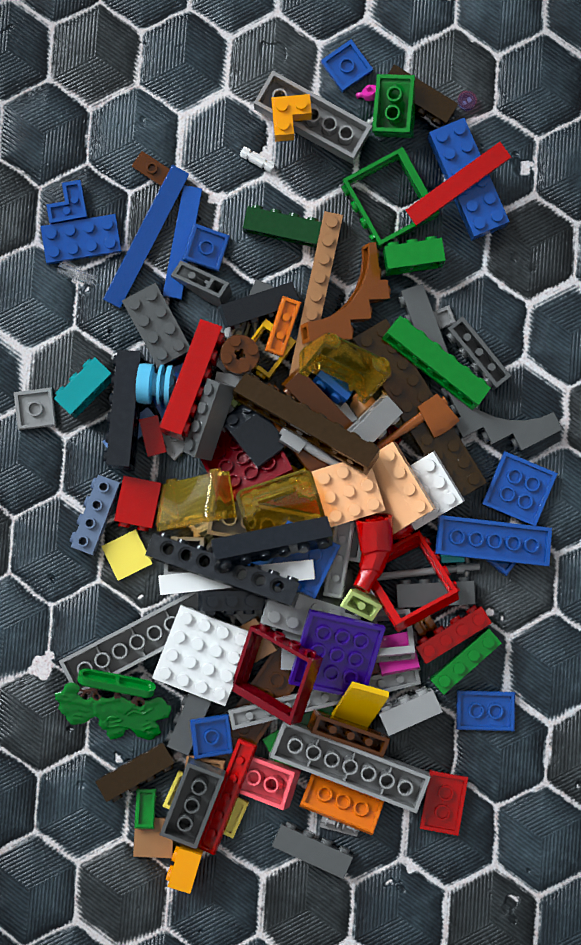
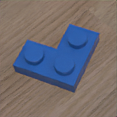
(72, 208)

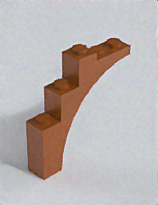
(357, 308)

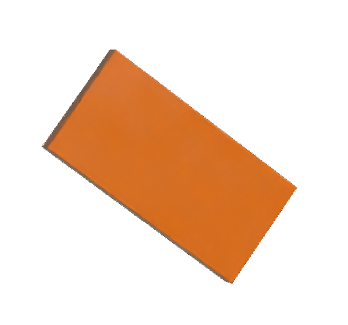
(342, 804)

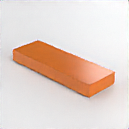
(282, 326)

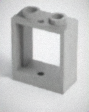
(396, 653)

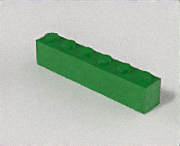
(436, 362)

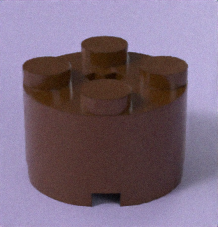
(239, 344)

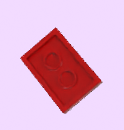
(444, 802)

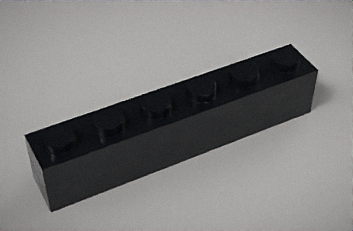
(271, 542)

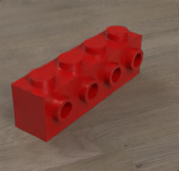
(453, 634)

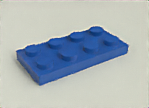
(81, 239)

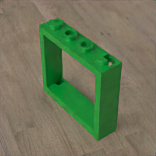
(414, 180)

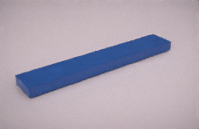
(186, 218)

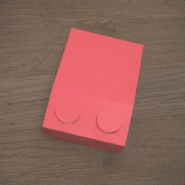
(270, 782)

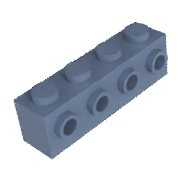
(96, 514)

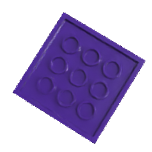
(347, 651)

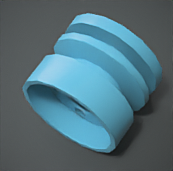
(154, 384)

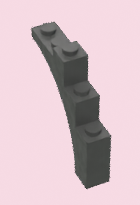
(523, 432)

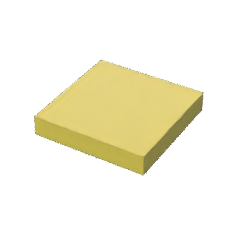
(126, 555)

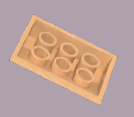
(400, 488)

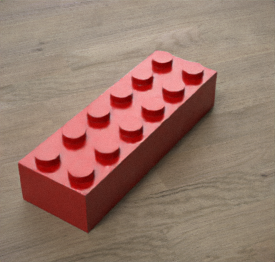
(192, 379)

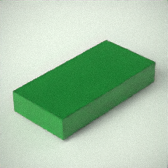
(145, 808)

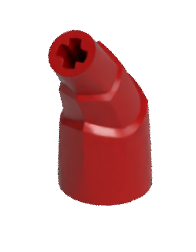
(376, 546)

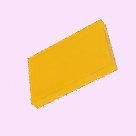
(360, 704)

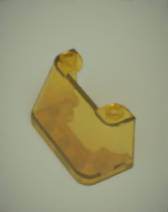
(347, 362)
(278, 500)
(195, 501)

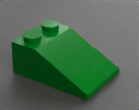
(394, 106)

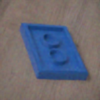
(485, 710)

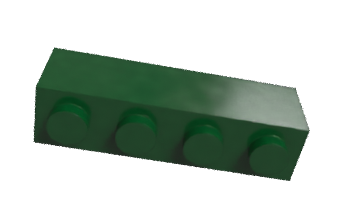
(282, 226)

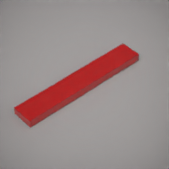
(458, 183)
(227, 796)

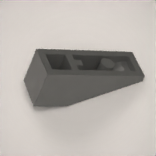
(202, 283)

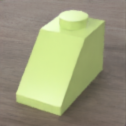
(362, 604)

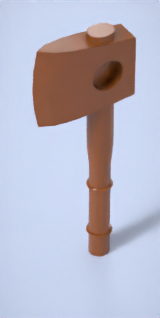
(435, 414)

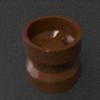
(420, 627)

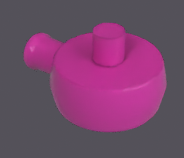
(367, 93)

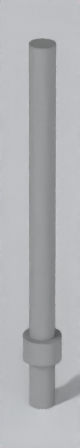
(460, 568)

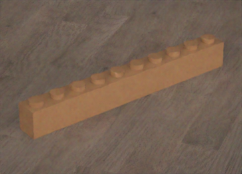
(319, 277)

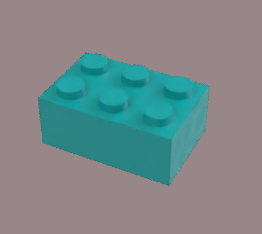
(84, 387)

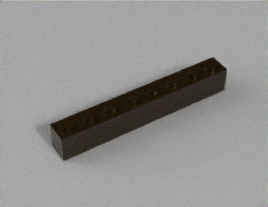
(306, 423)

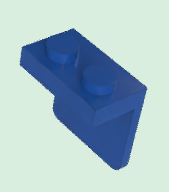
(333, 387)

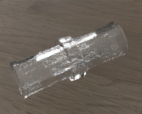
(77, 274)

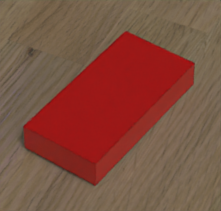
(152, 436)

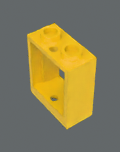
(260, 372)

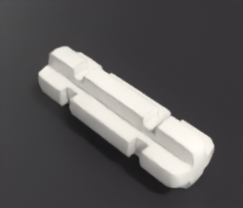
(257, 159)

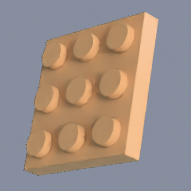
(347, 493)

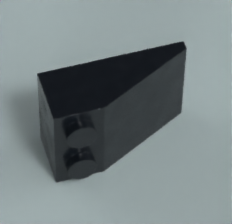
(253, 435)

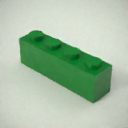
(465, 660)

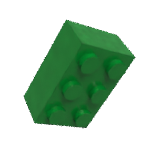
(413, 256)

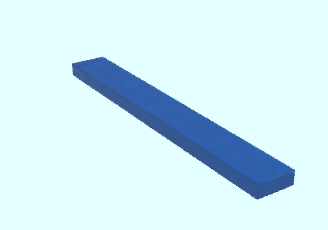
(146, 236)

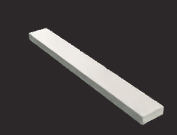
(191, 582)

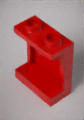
(137, 503)

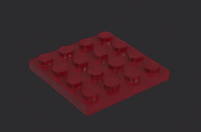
(240, 467)

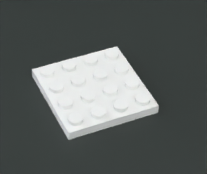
(201, 655)

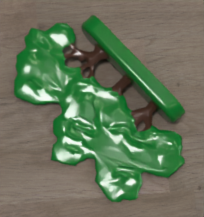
(115, 713)

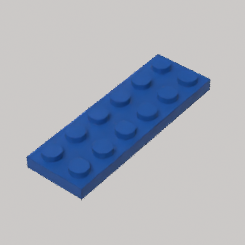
(493, 541)

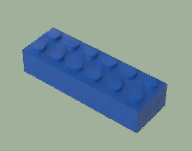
(480, 204)

